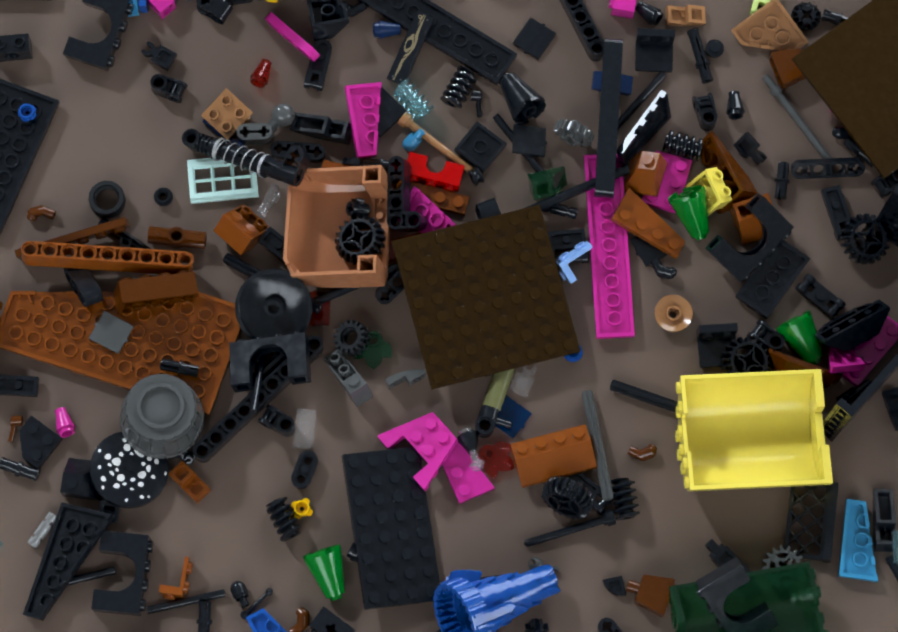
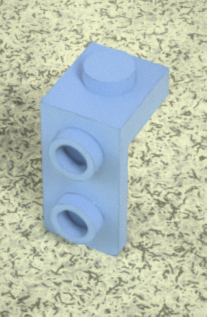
(565, 258)

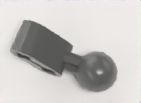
(281, 115)

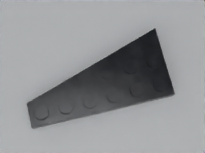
(68, 546)

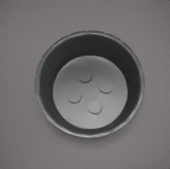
(161, 416)

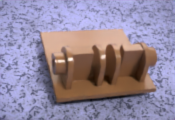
(227, 114)

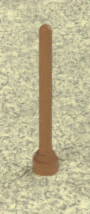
(407, 121)

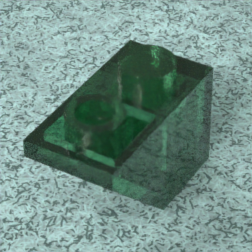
(547, 182)

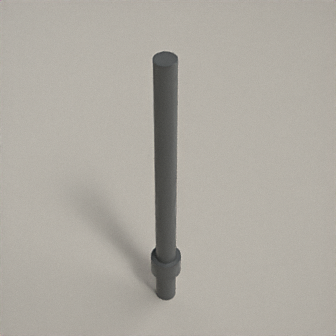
(777, 91)

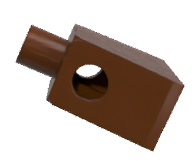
(784, 68)
(651, 593)

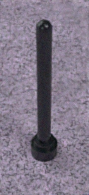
(606, 519)

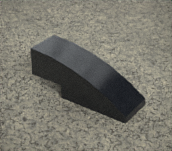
(322, 128)
(883, 519)

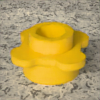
(296, 505)

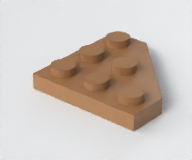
(770, 29)

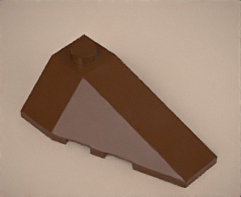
(716, 155)

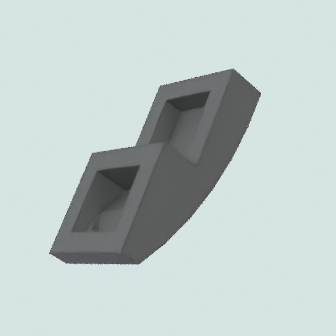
(410, 376)

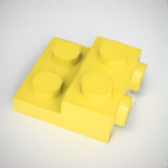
(716, 191)

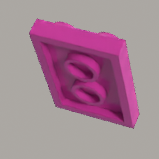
(673, 181)

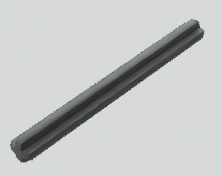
(597, 444)

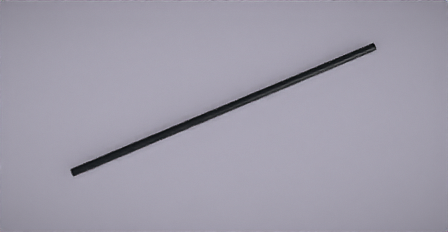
(544, 204)

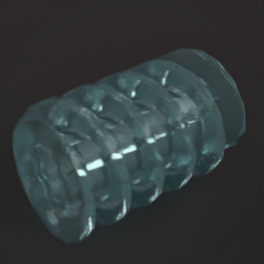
(412, 100)

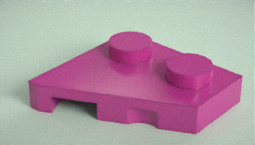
(844, 361)

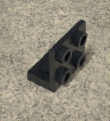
(654, 50)
(712, 342)

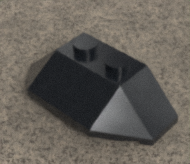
(854, 326)

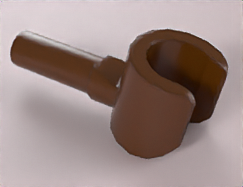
(15, 421)

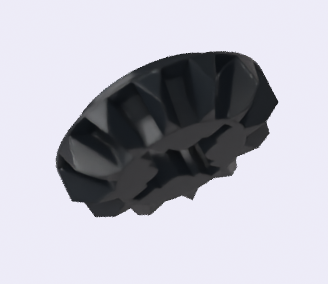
(806, 24)

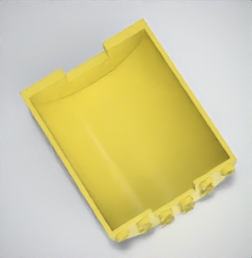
(752, 430)

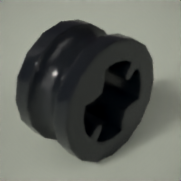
(476, 176)

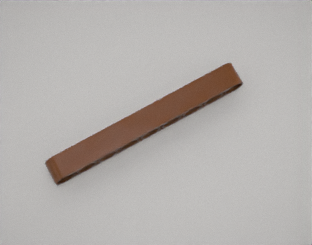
(98, 253)

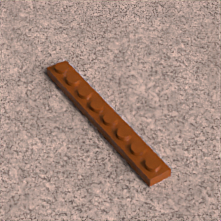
(443, 199)

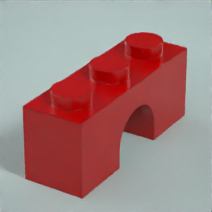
(448, 178)

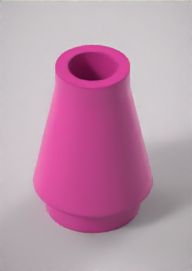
(64, 424)

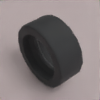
(103, 185)

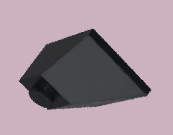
(77, 480)

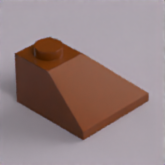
(645, 173)

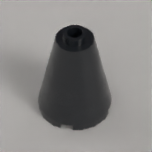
(521, 99)

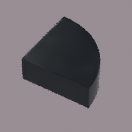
(351, 162)
(615, 586)

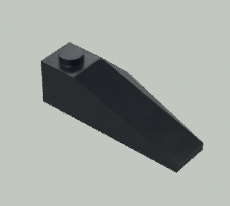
(327, 17)

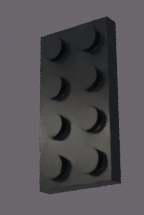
(772, 279)

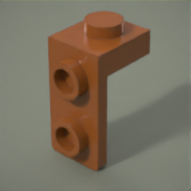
(171, 592)

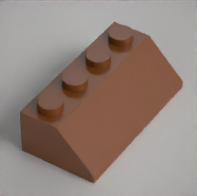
(553, 455)

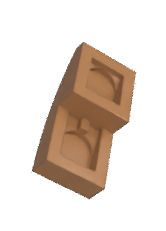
(685, 16)

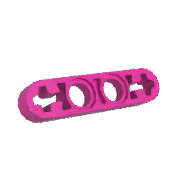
(292, 37)

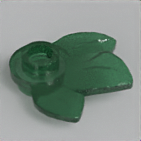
(376, 351)

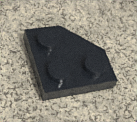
(37, 442)

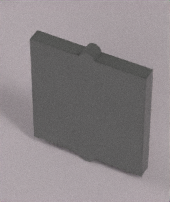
(111, 332)

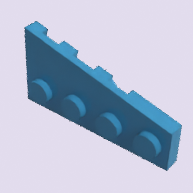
(856, 544)

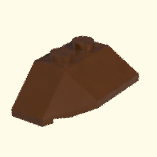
(785, 362)

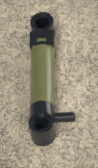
(493, 403)

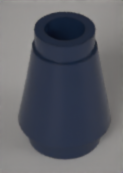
(385, 29)

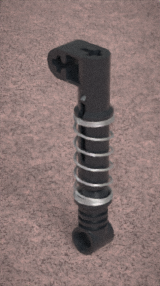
(263, 165)

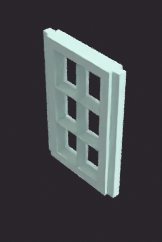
(223, 195)

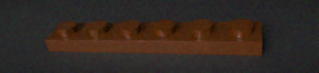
(82, 236)

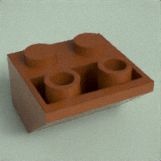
(747, 225)
(241, 228)

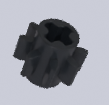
(356, 207)
(536, 625)

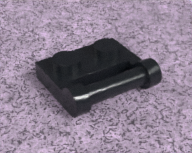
(566, 240)

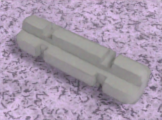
(42, 530)

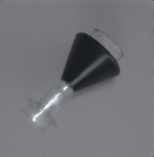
(468, 440)

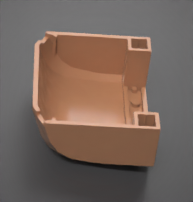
(314, 218)

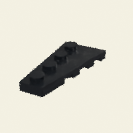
(647, 126)

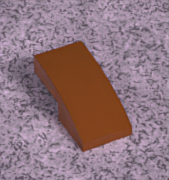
(189, 482)

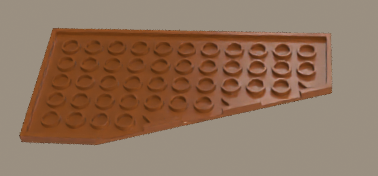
(58, 328)

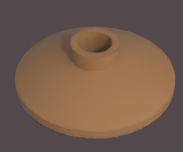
(679, 306)

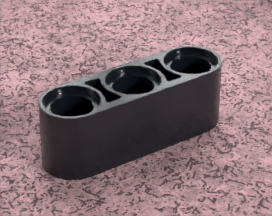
(84, 286)

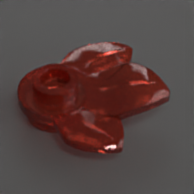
(499, 459)

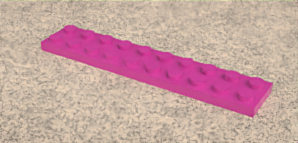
(609, 261)

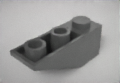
(348, 378)

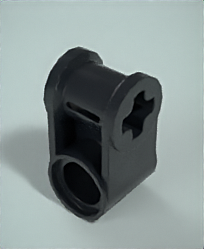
(215, 9)
(170, 90)
(704, 108)
(887, 185)
(766, 336)
(274, 419)

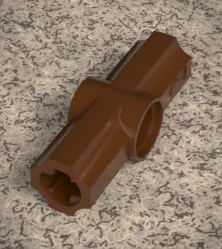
(165, 236)

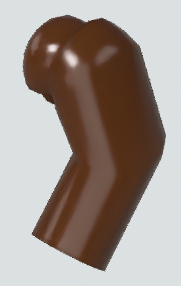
(40, 210)
(643, 454)
(302, 620)

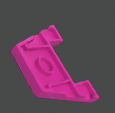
(429, 439)

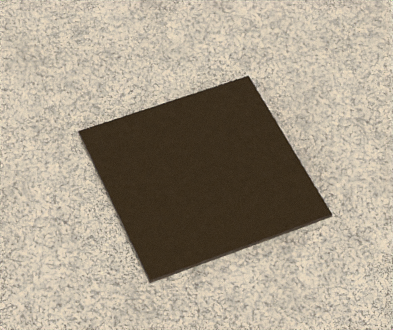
(858, 79)
(485, 296)

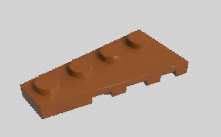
(643, 222)

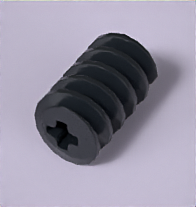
(458, 87)
(683, 145)
(624, 498)
(283, 519)

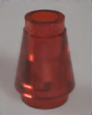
(261, 74)

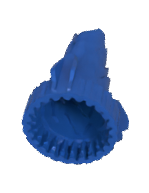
(488, 604)

